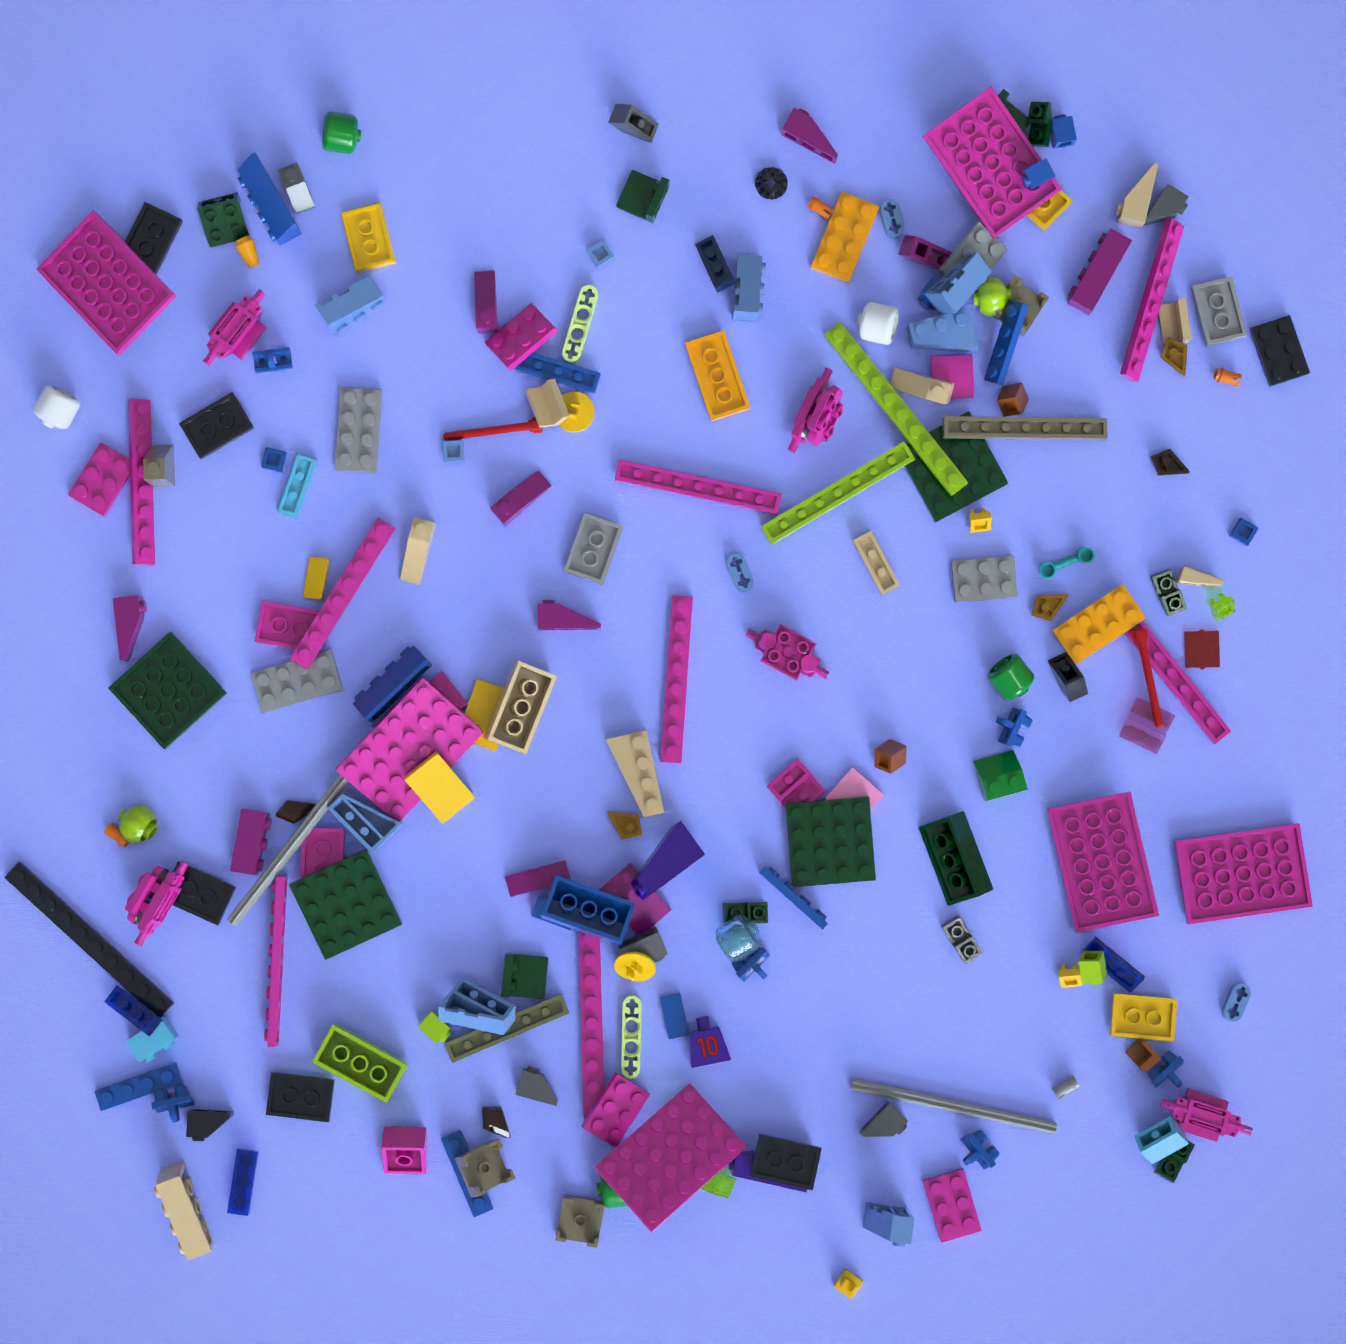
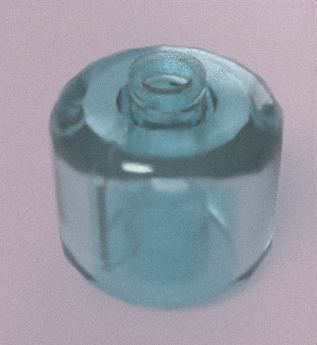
(738, 938)

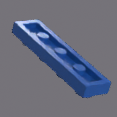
(1006, 342)
(560, 371)
(800, 902)
(138, 1086)
(454, 1146)

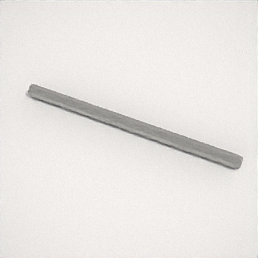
(287, 850)
(953, 1106)

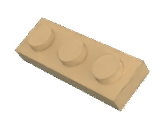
(876, 563)

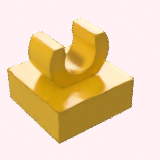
(979, 521)
(1070, 977)
(848, 1283)

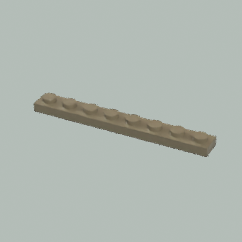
(1024, 428)

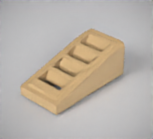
(1190, 576)

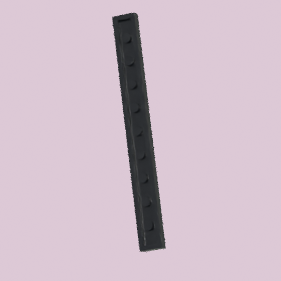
(88, 939)

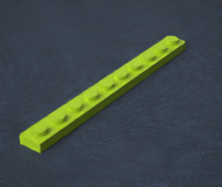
(895, 409)

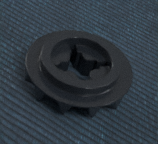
(777, 189)

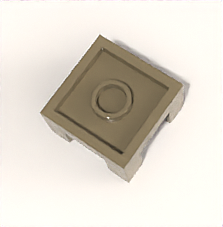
(1024, 295)
(483, 1168)
(580, 1220)

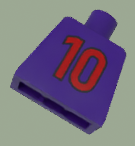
(707, 1044)

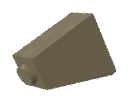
(160, 466)

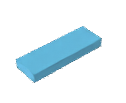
(297, 486)

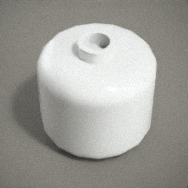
(878, 323)
(56, 407)

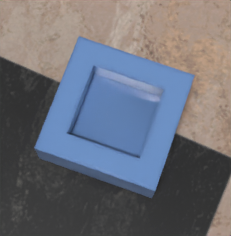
(600, 253)
(453, 451)

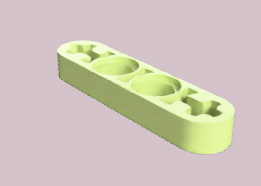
(577, 323)
(631, 1036)

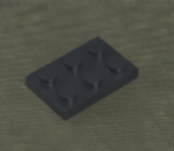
(153, 235)
(1279, 351)
(216, 425)
(204, 895)
(300, 1097)
(785, 1161)

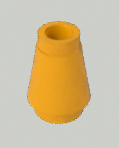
(247, 250)

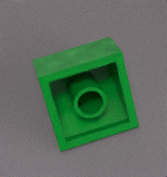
(1000, 775)

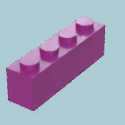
(1099, 272)

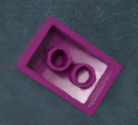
(646, 912)

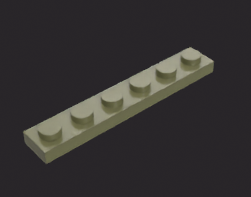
(524, 1021)

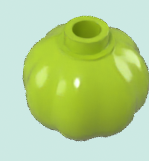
(992, 296)
(137, 824)

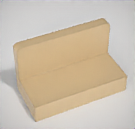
(1175, 321)
(547, 404)

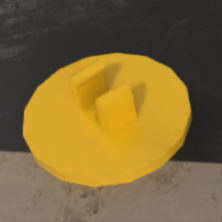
(580, 411)
(634, 966)

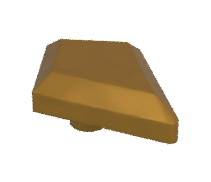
(1175, 355)
(1048, 605)
(626, 824)

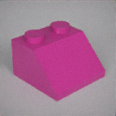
(404, 1150)

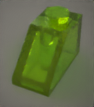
(720, 1185)

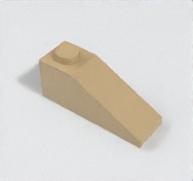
(1135, 205)
(922, 385)
(417, 550)

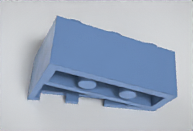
(958, 283)
(748, 288)
(351, 305)
(944, 332)
(365, 823)
(476, 1009)
(889, 1223)

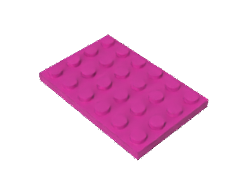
(985, 158)
(106, 282)
(401, 741)
(1103, 862)
(1243, 873)
(670, 1157)

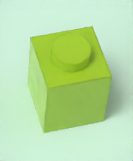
(1092, 967)
(435, 1029)

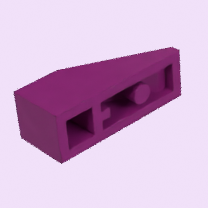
(805, 132)
(923, 252)
(485, 302)
(520, 498)
(558, 617)
(128, 620)
(536, 878)

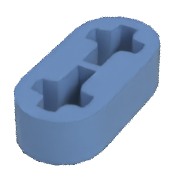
(886, 219)
(735, 574)
(1231, 1000)

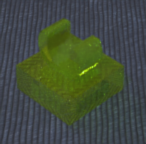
(1222, 608)

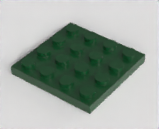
(974, 462)
(167, 690)
(830, 841)
(345, 904)

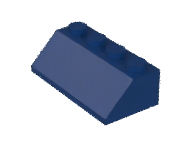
(266, 197)
(391, 684)
(588, 910)

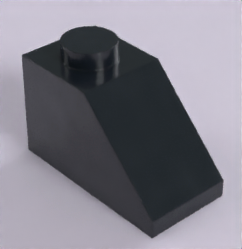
(1068, 677)
(203, 1122)

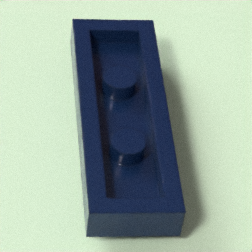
(715, 263)

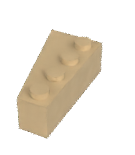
(637, 766)
(183, 1211)

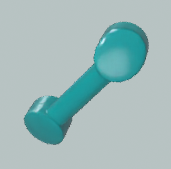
(1082, 555)

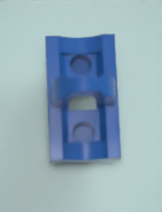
(264, 360)
(1009, 734)
(744, 969)
(1158, 1076)
(163, 1103)
(985, 1158)

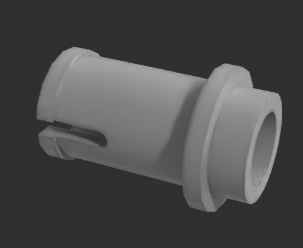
(1066, 1087)

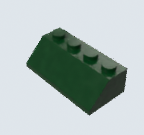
(956, 858)

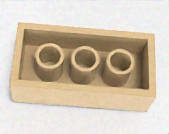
(520, 707)

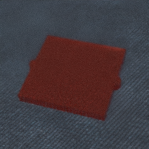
(1202, 649)

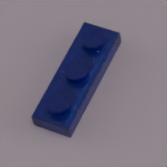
(1116, 966)
(133, 1010)
(243, 1182)

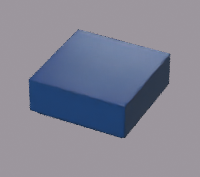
(274, 459)
(1243, 531)

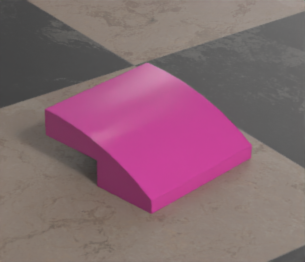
(956, 370)
(795, 785)

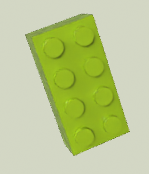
(360, 1062)

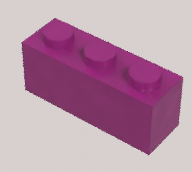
(250, 842)

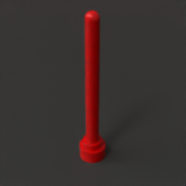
(531, 425)
(1140, 637)

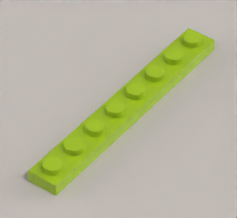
(837, 493)

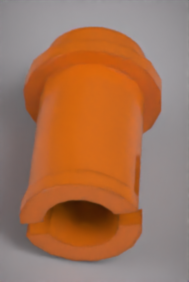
(819, 207)
(1225, 376)
(114, 833)

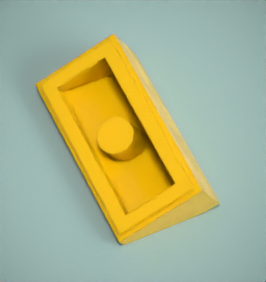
(316, 578)

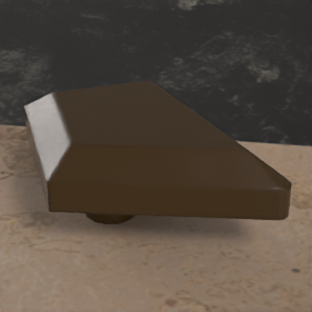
(1168, 464)
(294, 811)
(495, 1121)

